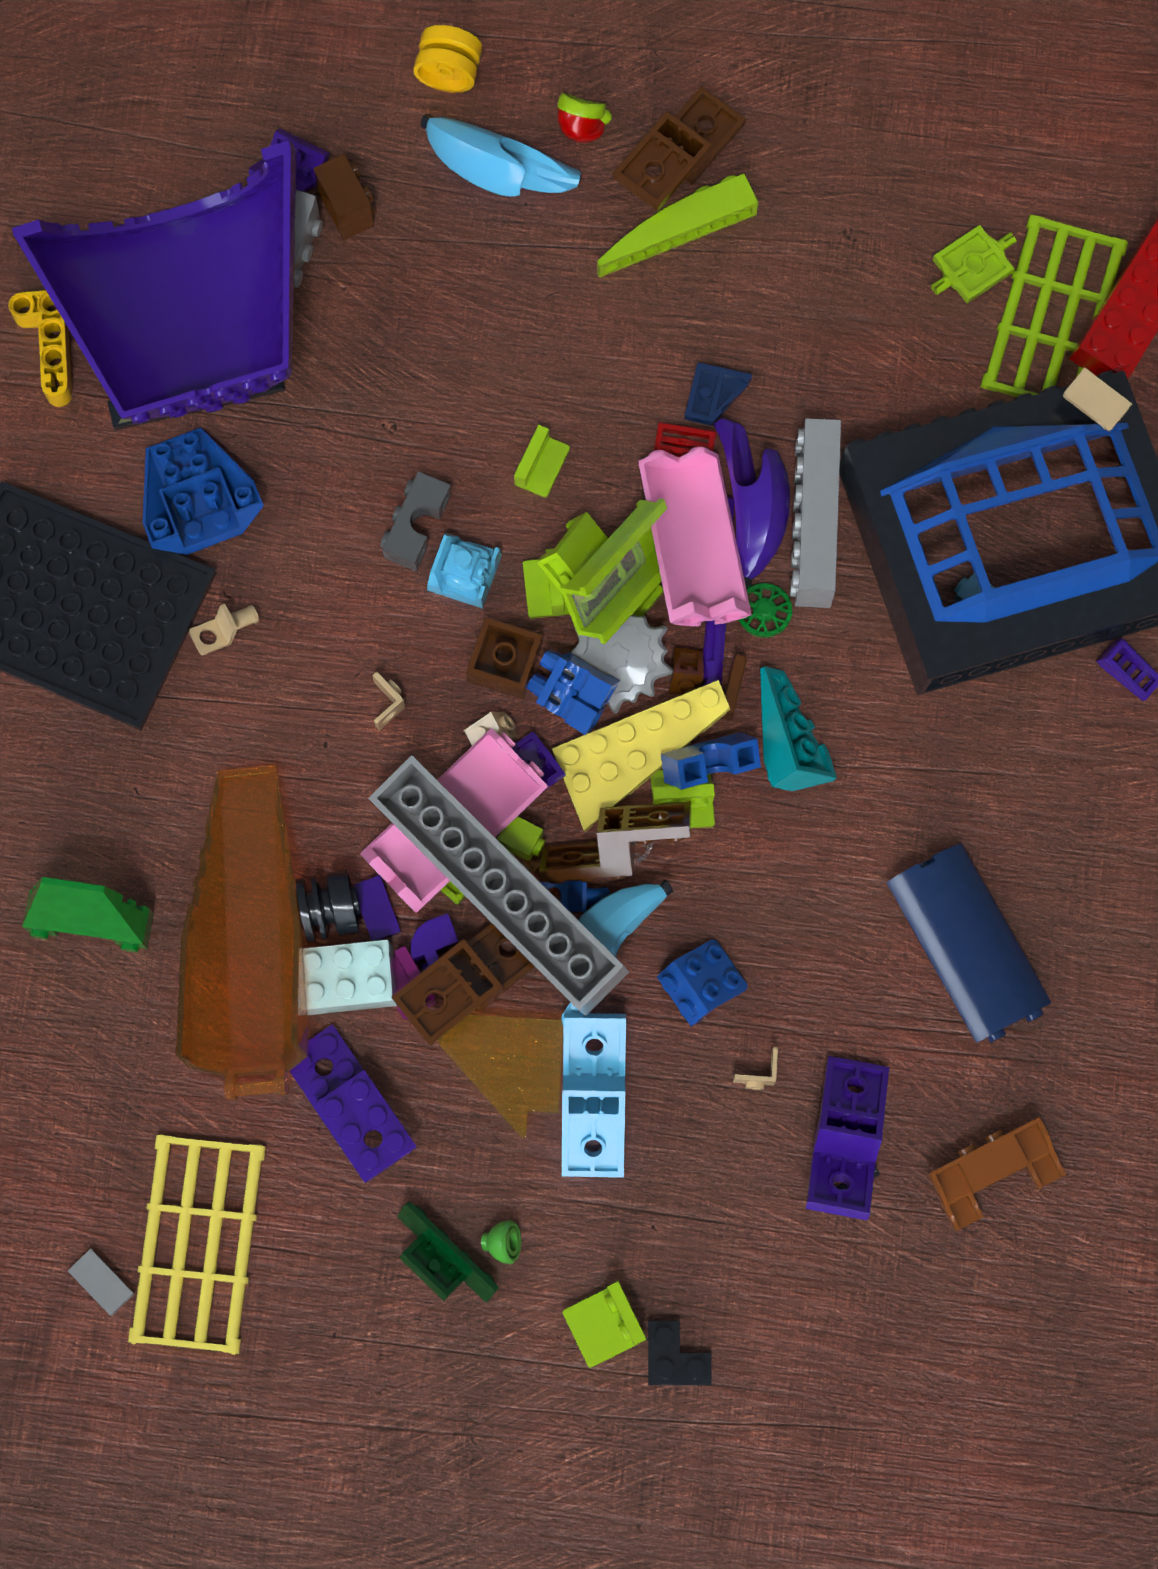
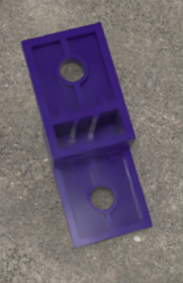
(351, 1106)
(847, 1138)

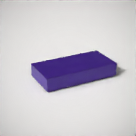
(376, 909)

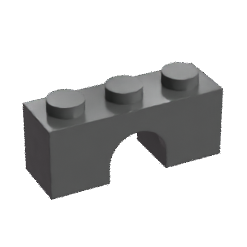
(424, 498)

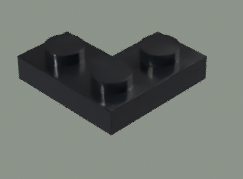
(670, 1366)

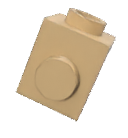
(498, 721)

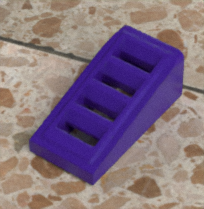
(1123, 676)

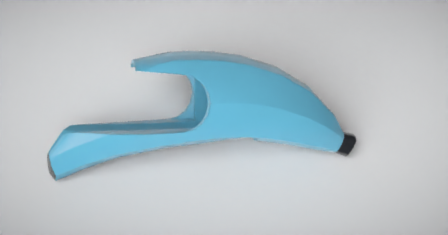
(496, 160)
(619, 915)

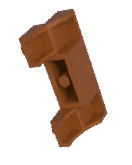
(983, 1166)

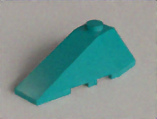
(789, 747)

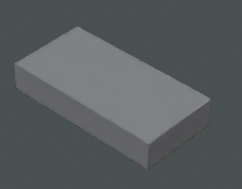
(101, 1282)

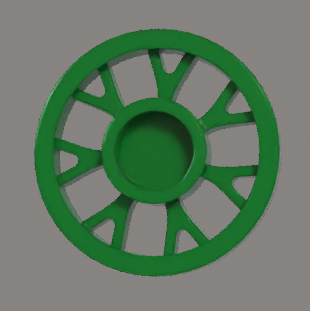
(765, 611)

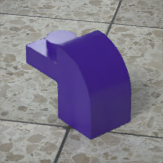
(433, 939)

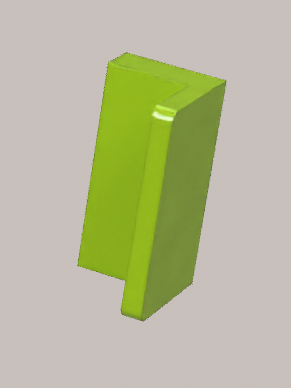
(541, 463)

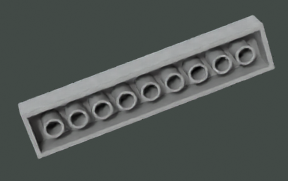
(499, 885)

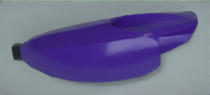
(760, 505)

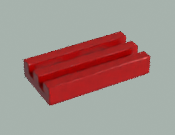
(685, 431)

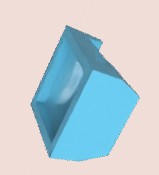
(463, 570)

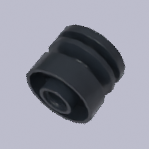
(328, 905)

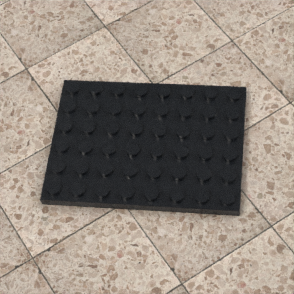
(91, 607)

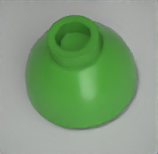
(503, 1242)

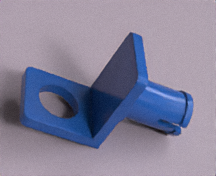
(576, 894)

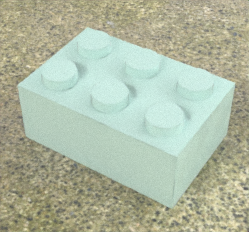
(349, 977)

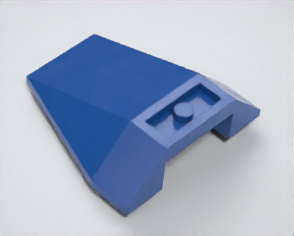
(195, 494)

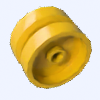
(447, 58)

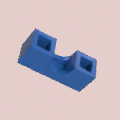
(693, 763)

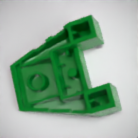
(86, 911)

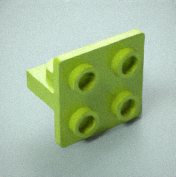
(541, 593)
(699, 795)

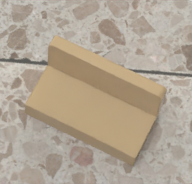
(1097, 399)

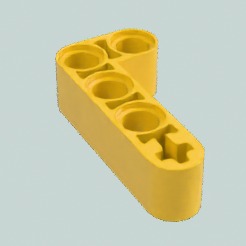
(49, 348)

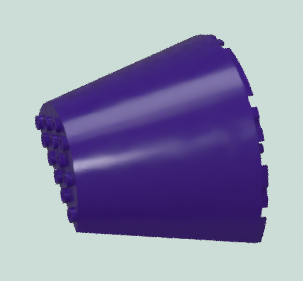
(181, 300)

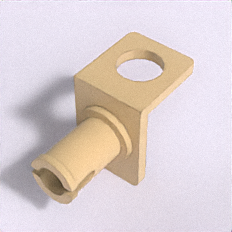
(224, 627)

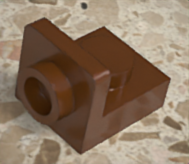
(687, 670)

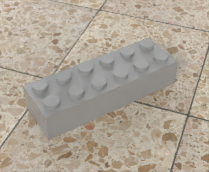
(817, 515)

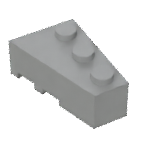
(306, 228)

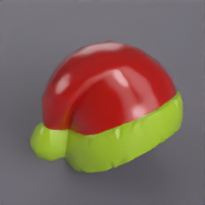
(581, 119)

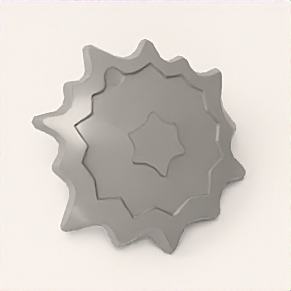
(631, 656)

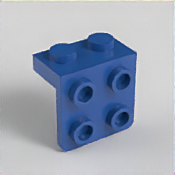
(702, 981)

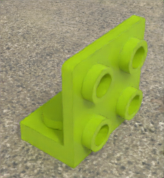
(604, 1325)

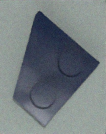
(714, 392)

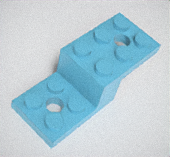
(593, 1095)

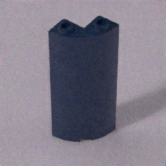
(969, 943)

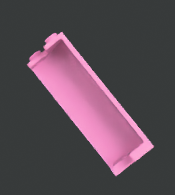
(695, 538)
(489, 784)

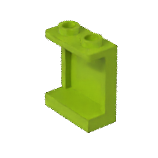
(573, 550)

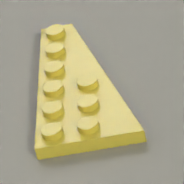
(625, 754)

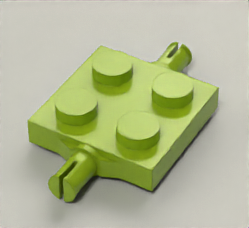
(973, 264)

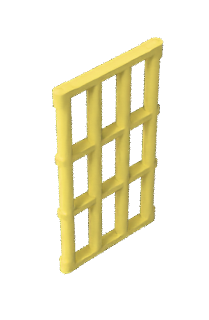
(216, 1215)

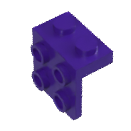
(308, 157)

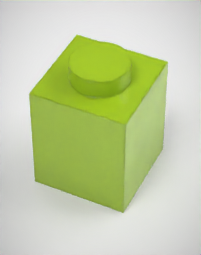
(522, 838)

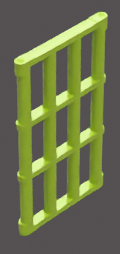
(1048, 285)

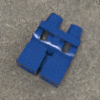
(593, 687)

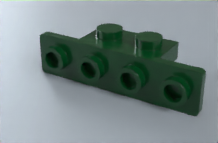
(439, 1260)

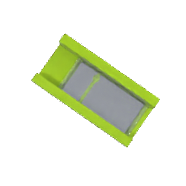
(616, 576)

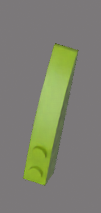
(683, 222)

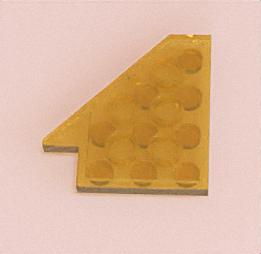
(510, 1063)

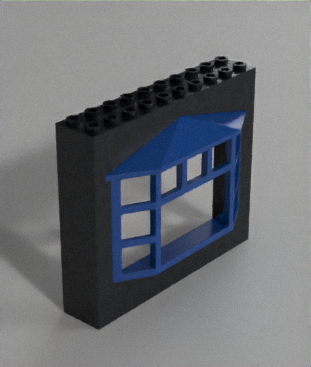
(1024, 618)

